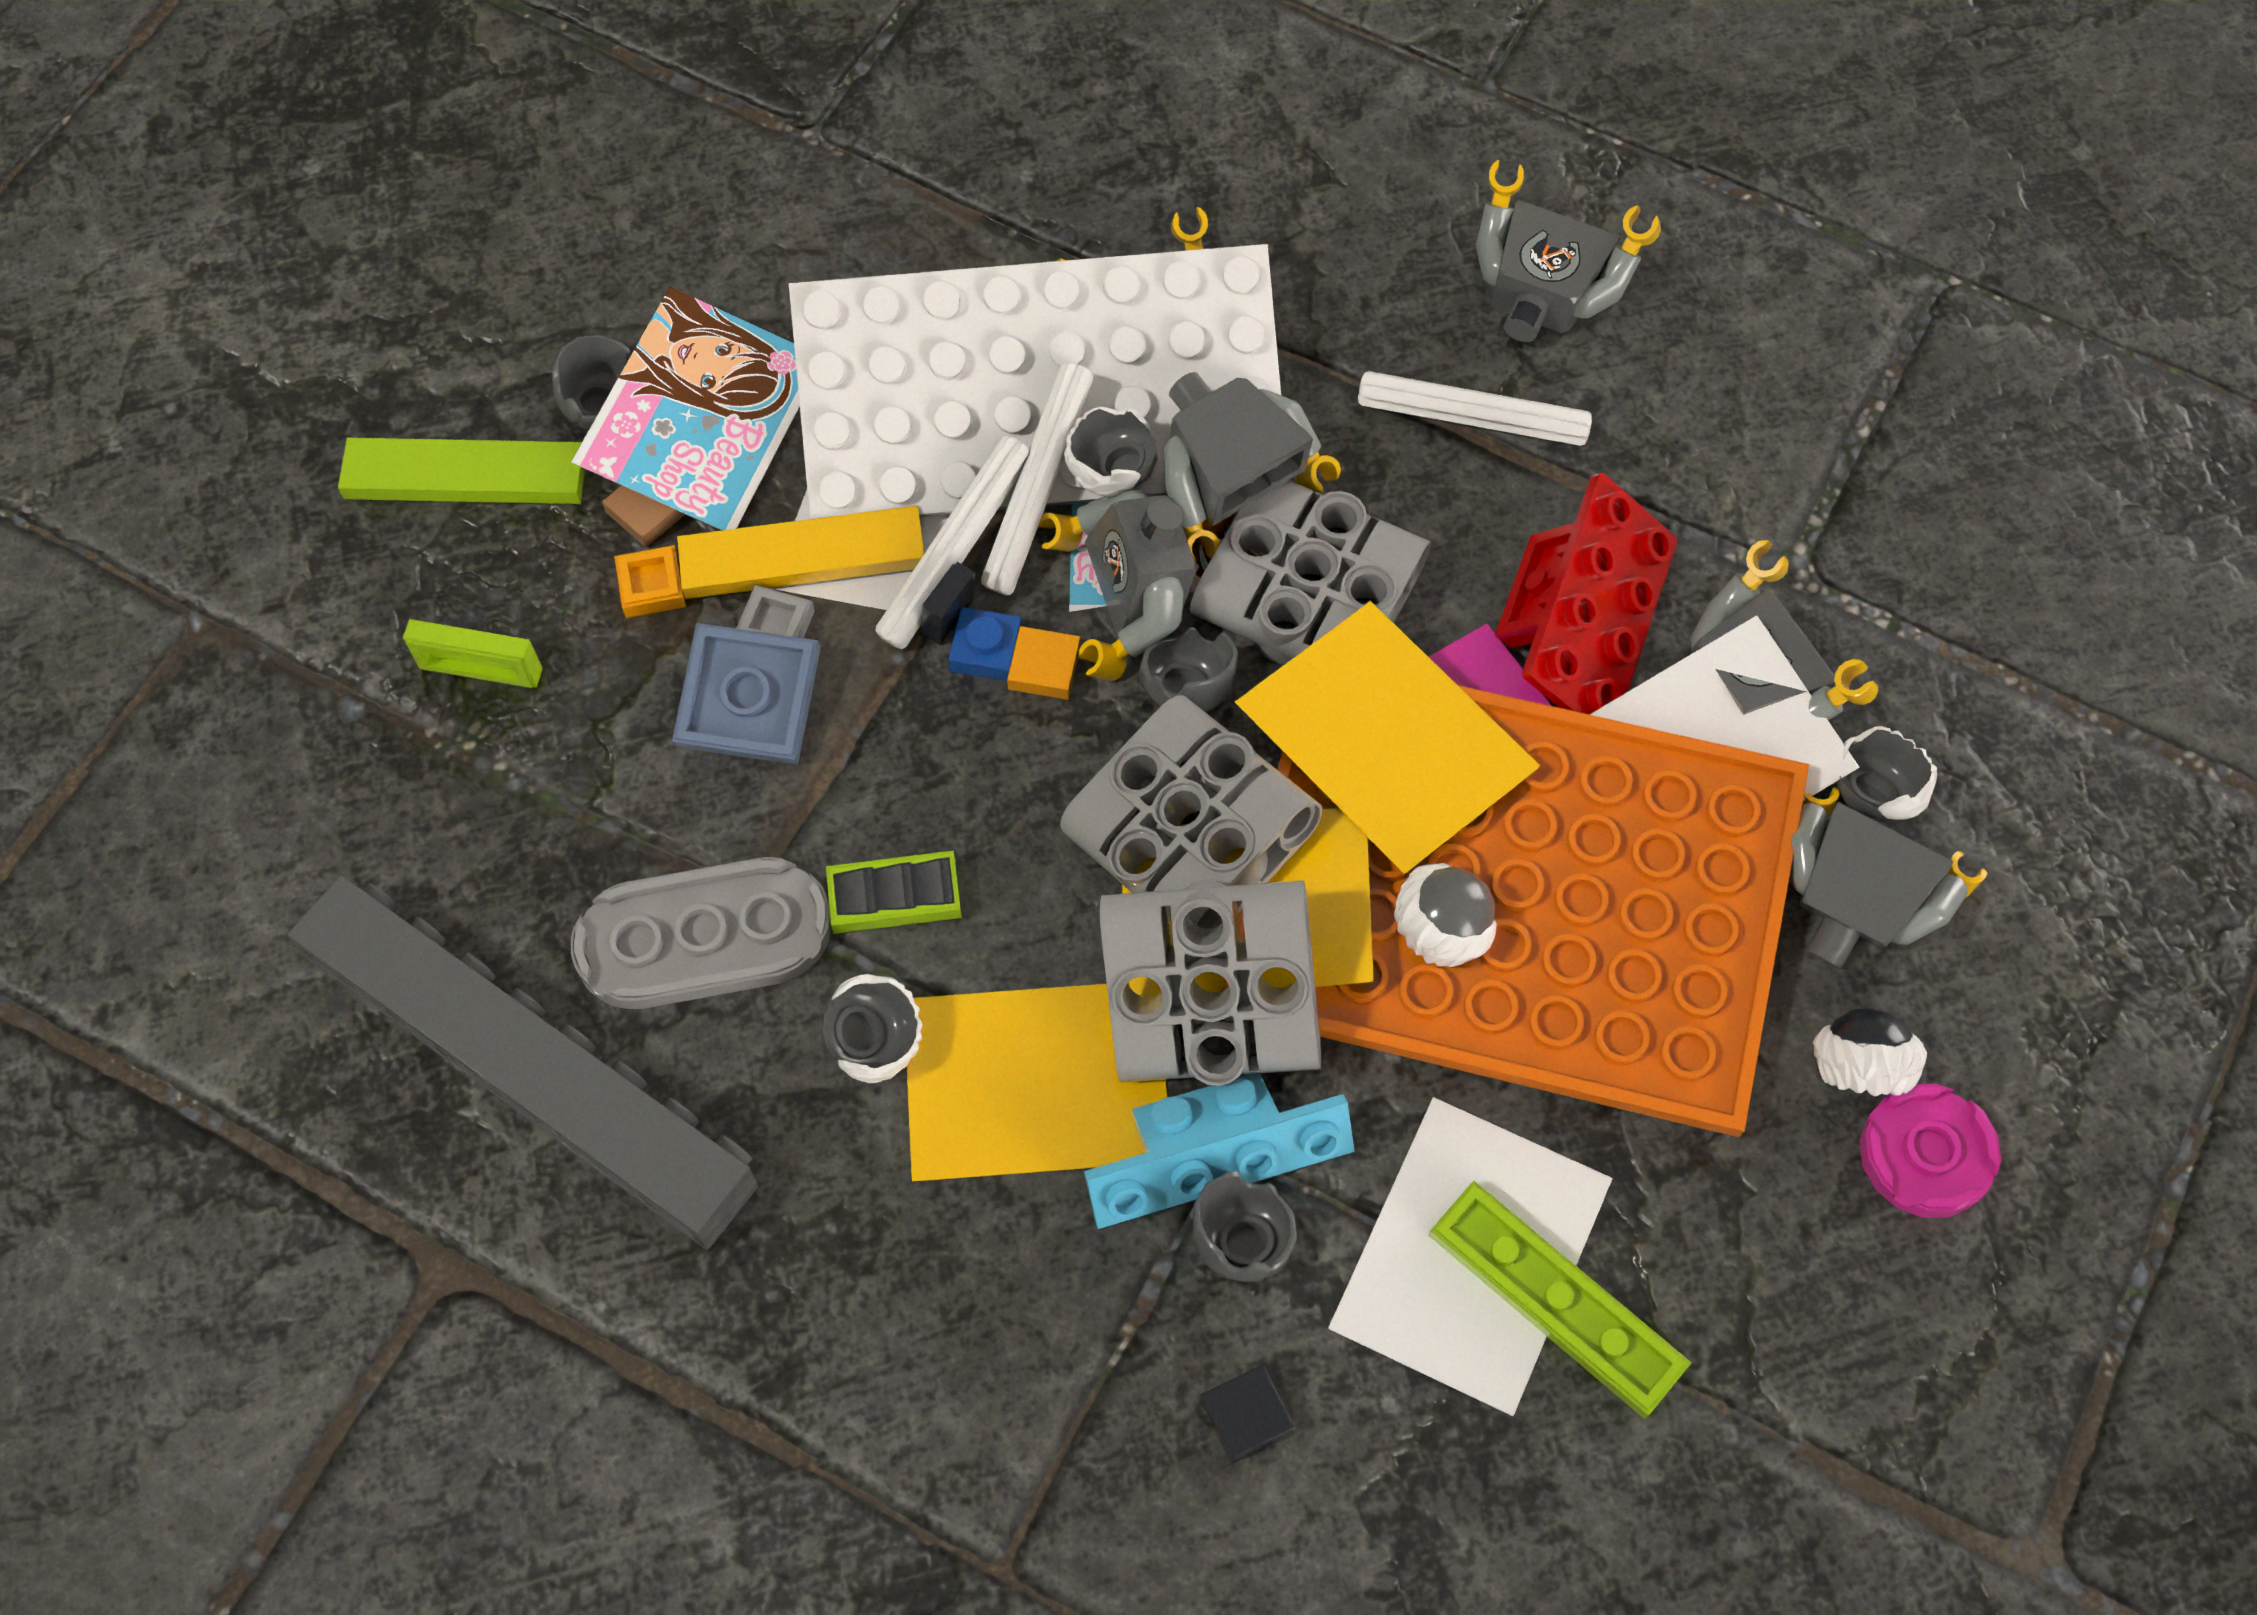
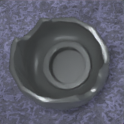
(585, 376)
(1190, 668)
(1243, 1228)

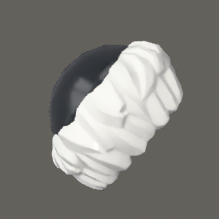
(1869, 1053)

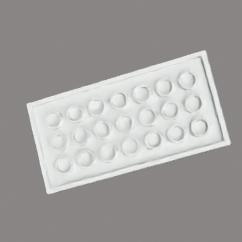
(929, 370)

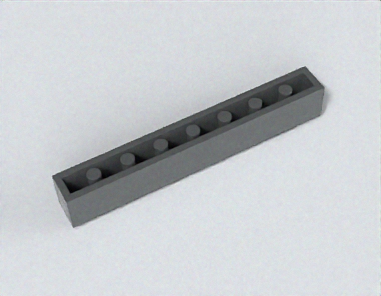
(526, 1061)

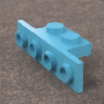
(1208, 1135)

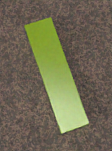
(461, 471)
(1559, 1299)

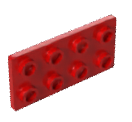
(1588, 598)

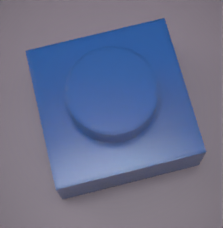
(984, 644)

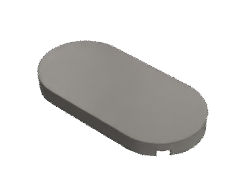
(701, 933)

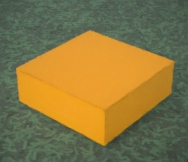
(649, 581)
(1044, 663)

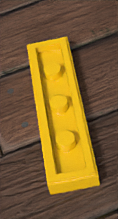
(800, 552)

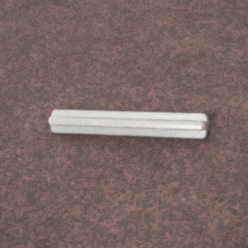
(1475, 408)
(1036, 479)
(954, 539)

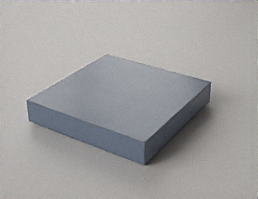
(746, 693)

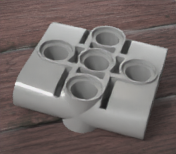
(1291, 528)
(1189, 758)
(1148, 1027)

